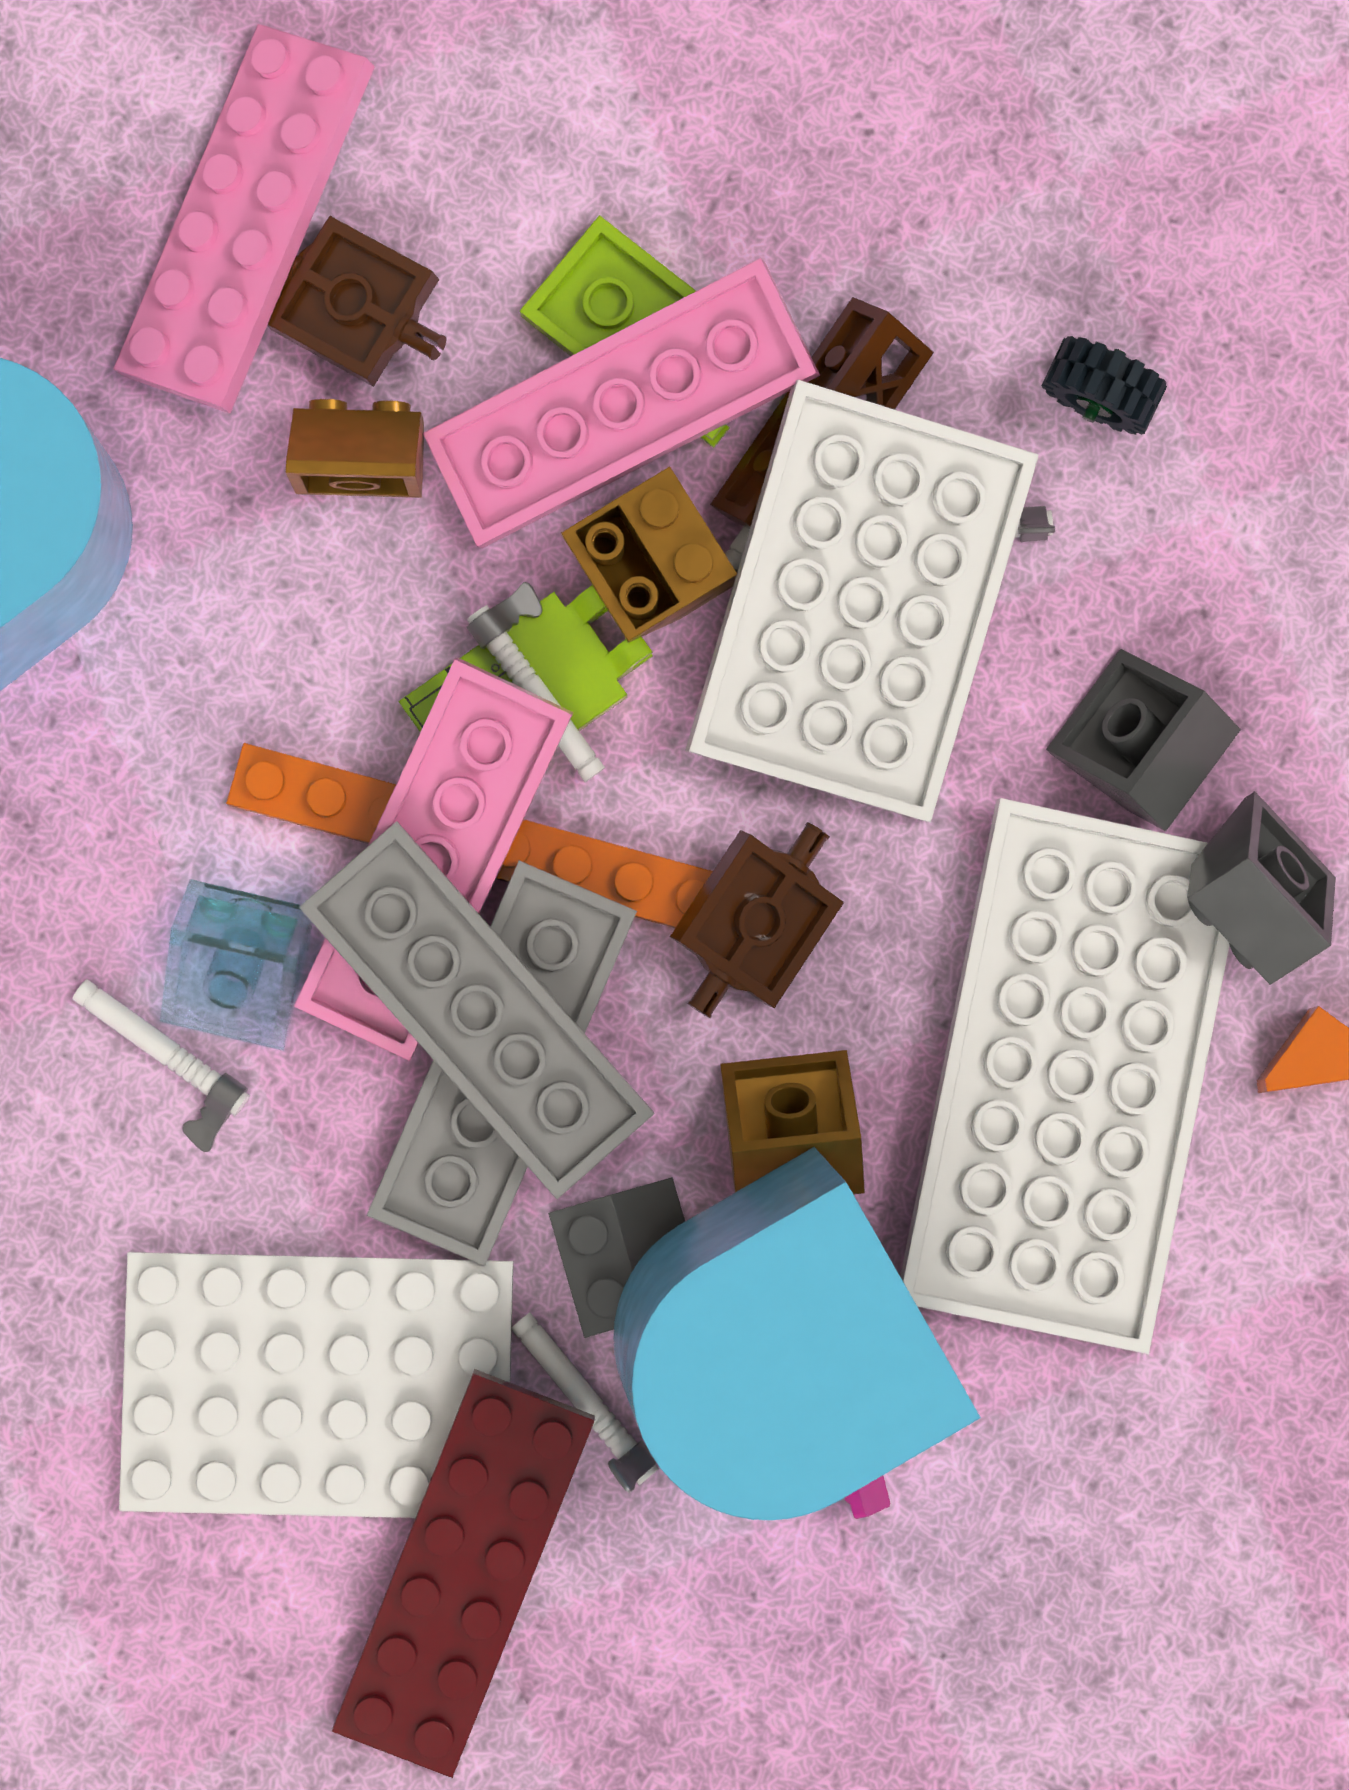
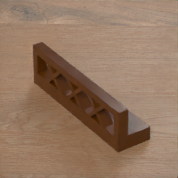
(848, 364)

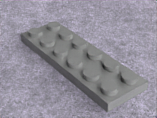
(476, 1010)
(451, 1167)

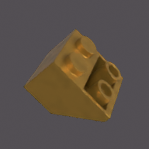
(650, 556)

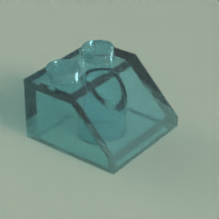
(235, 964)

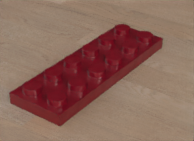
(463, 1573)

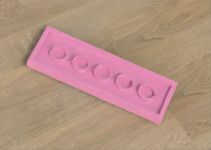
(244, 217)
(621, 403)
(463, 807)

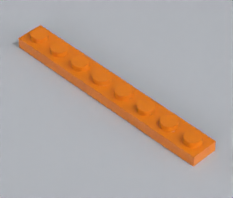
(354, 804)

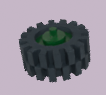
(1104, 385)

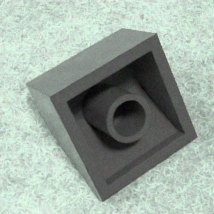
(1144, 738)
(1263, 891)
(606, 1240)

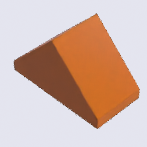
(1311, 1054)

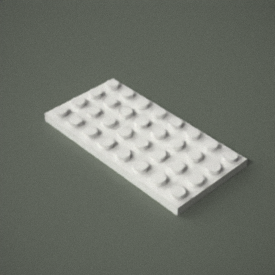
(1067, 1081)

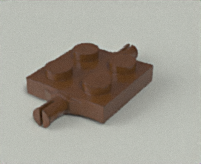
(355, 302)
(757, 919)

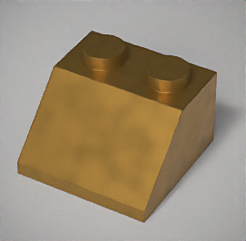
(356, 450)
(788, 1107)

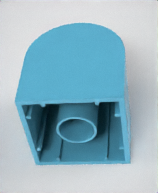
(60, 521)
(781, 1351)

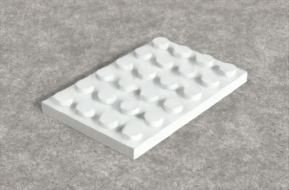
(862, 601)
(300, 1378)

